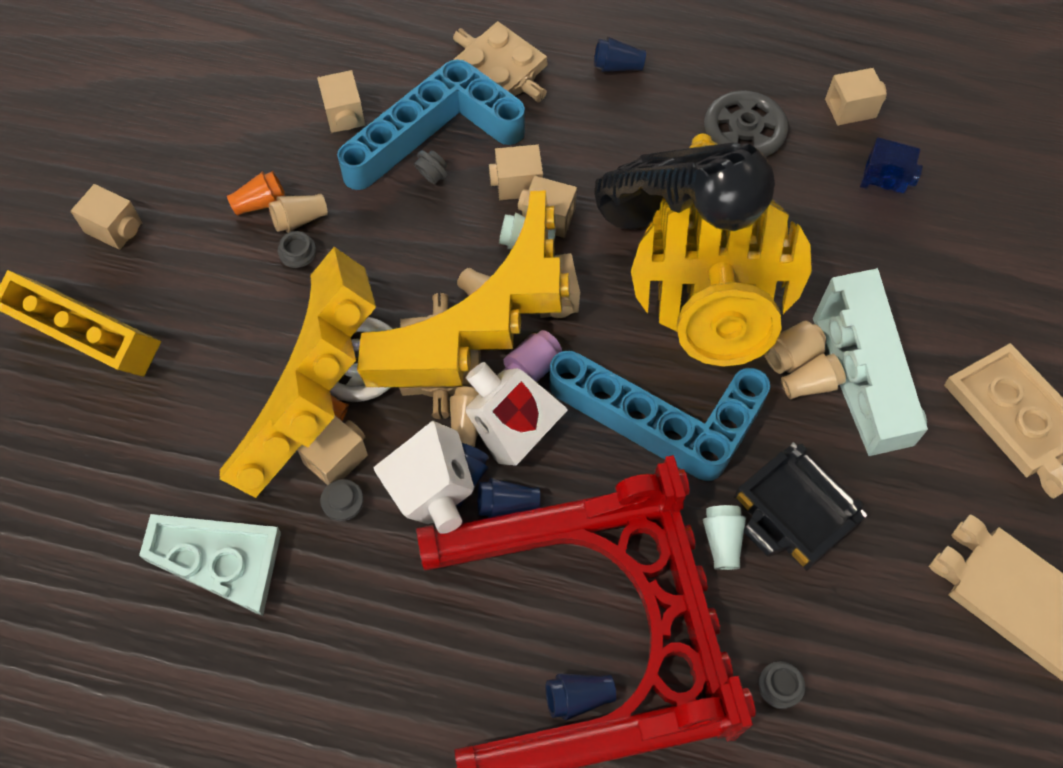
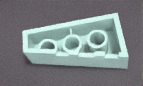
(877, 375)

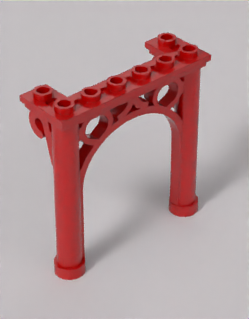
(618, 734)

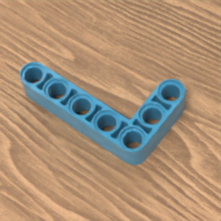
(422, 112)
(660, 415)

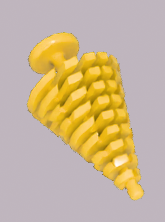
(727, 278)

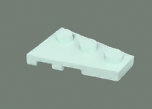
(215, 555)

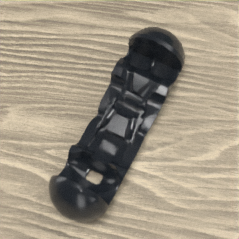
(724, 181)

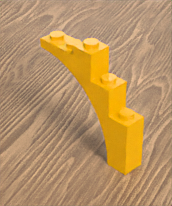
(439, 348)
(302, 398)

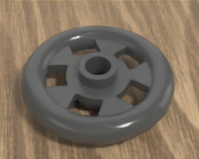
(747, 101)

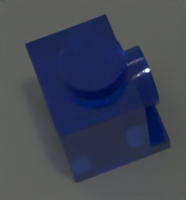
(892, 166)

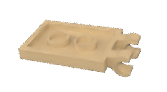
(1017, 412)
(1007, 590)

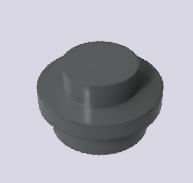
(431, 166)
(296, 249)
(342, 500)
(781, 685)

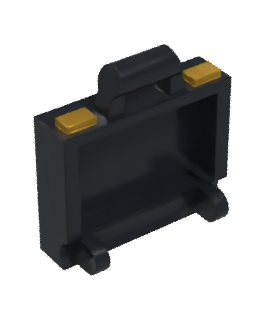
(797, 507)

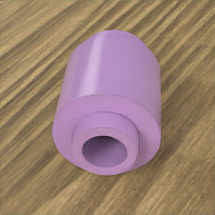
(534, 355)

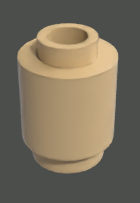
(796, 347)

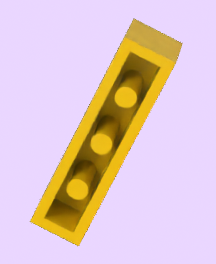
(77, 324)

